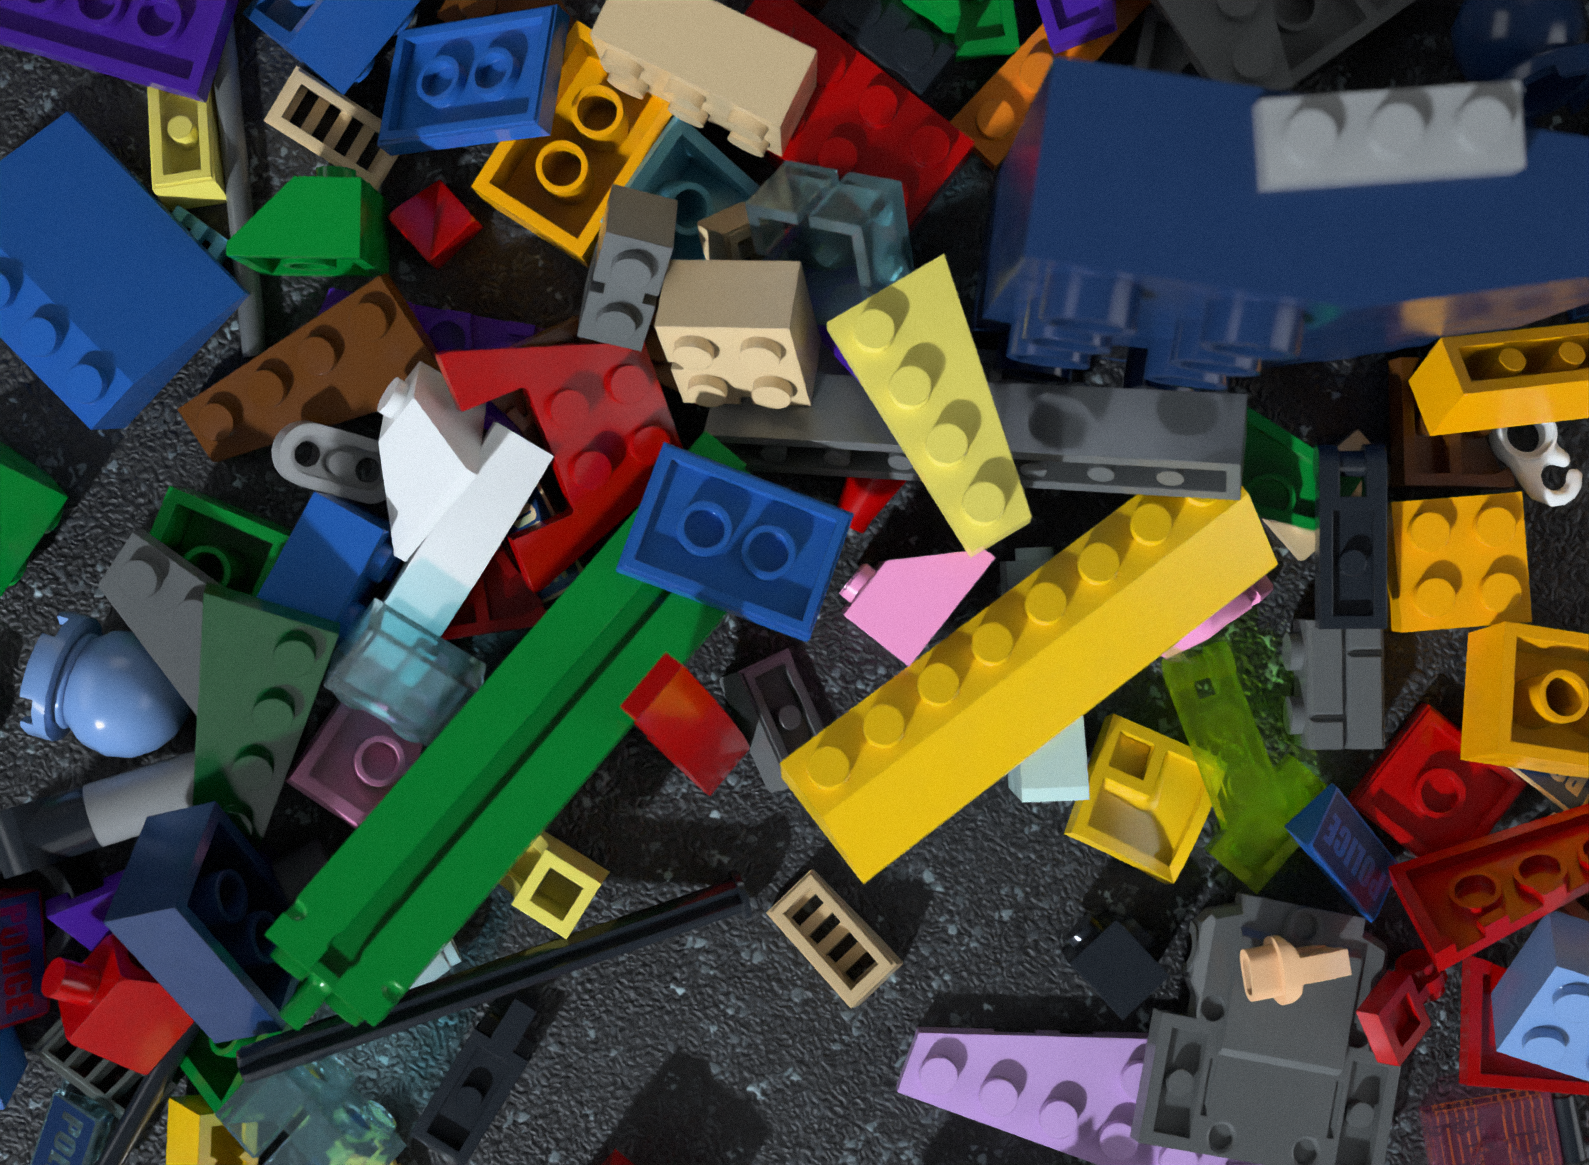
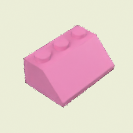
(910, 598)

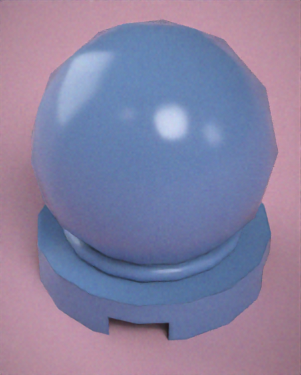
(100, 690)

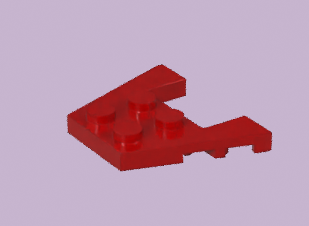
(597, 418)

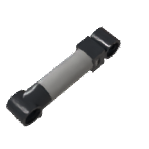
(104, 810)

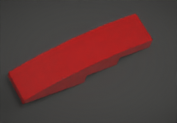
(686, 723)

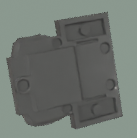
(1266, 1075)

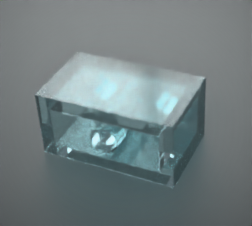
(403, 674)

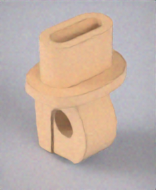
(1282, 970)

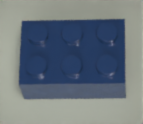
(198, 919)

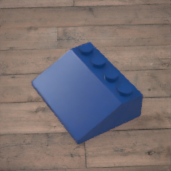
(100, 277)

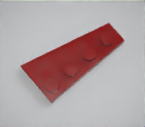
(1494, 884)

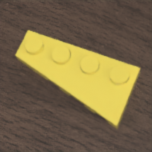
(931, 391)

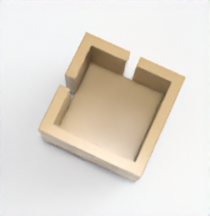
(739, 332)

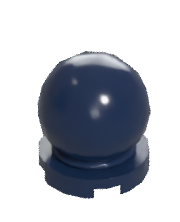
(1529, 44)

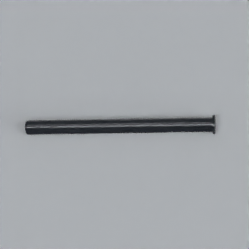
(499, 978)

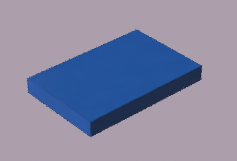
(474, 81)
(735, 542)

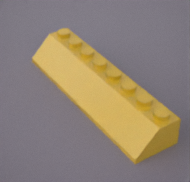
(1023, 671)

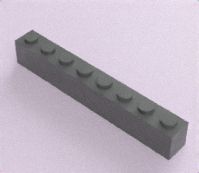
(1056, 434)

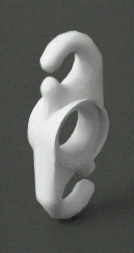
(1529, 465)

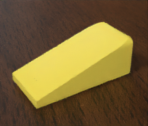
(185, 150)

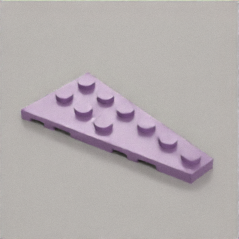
(1043, 1087)

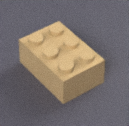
(709, 67)

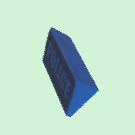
(1344, 850)

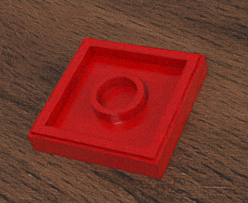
(1427, 794)

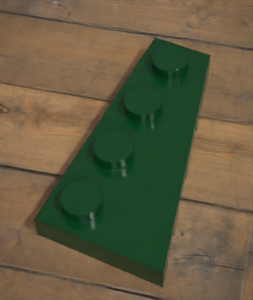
(253, 700)

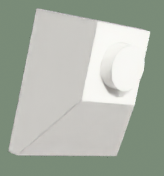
(425, 454)

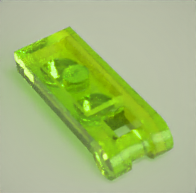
(1224, 737)

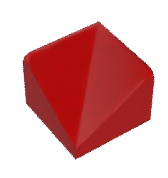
(435, 223)

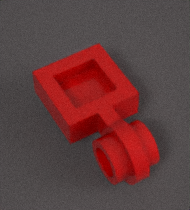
(1395, 1010)

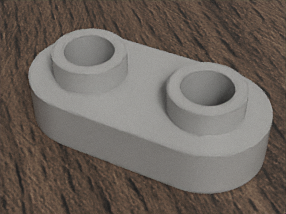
(332, 461)

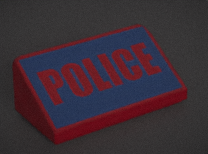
(22, 956)

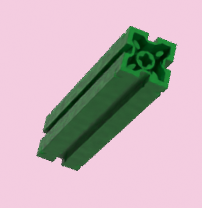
(484, 788)

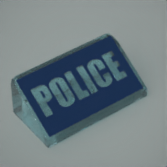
(72, 1131)

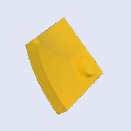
(1142, 800)

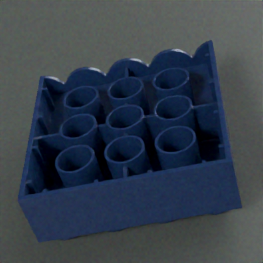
(1145, 242)

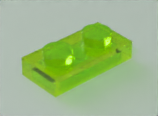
(1262, 846)

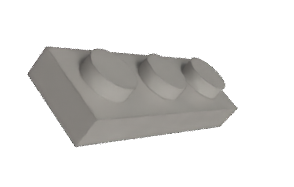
(1389, 136)

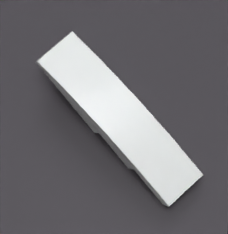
(465, 539)

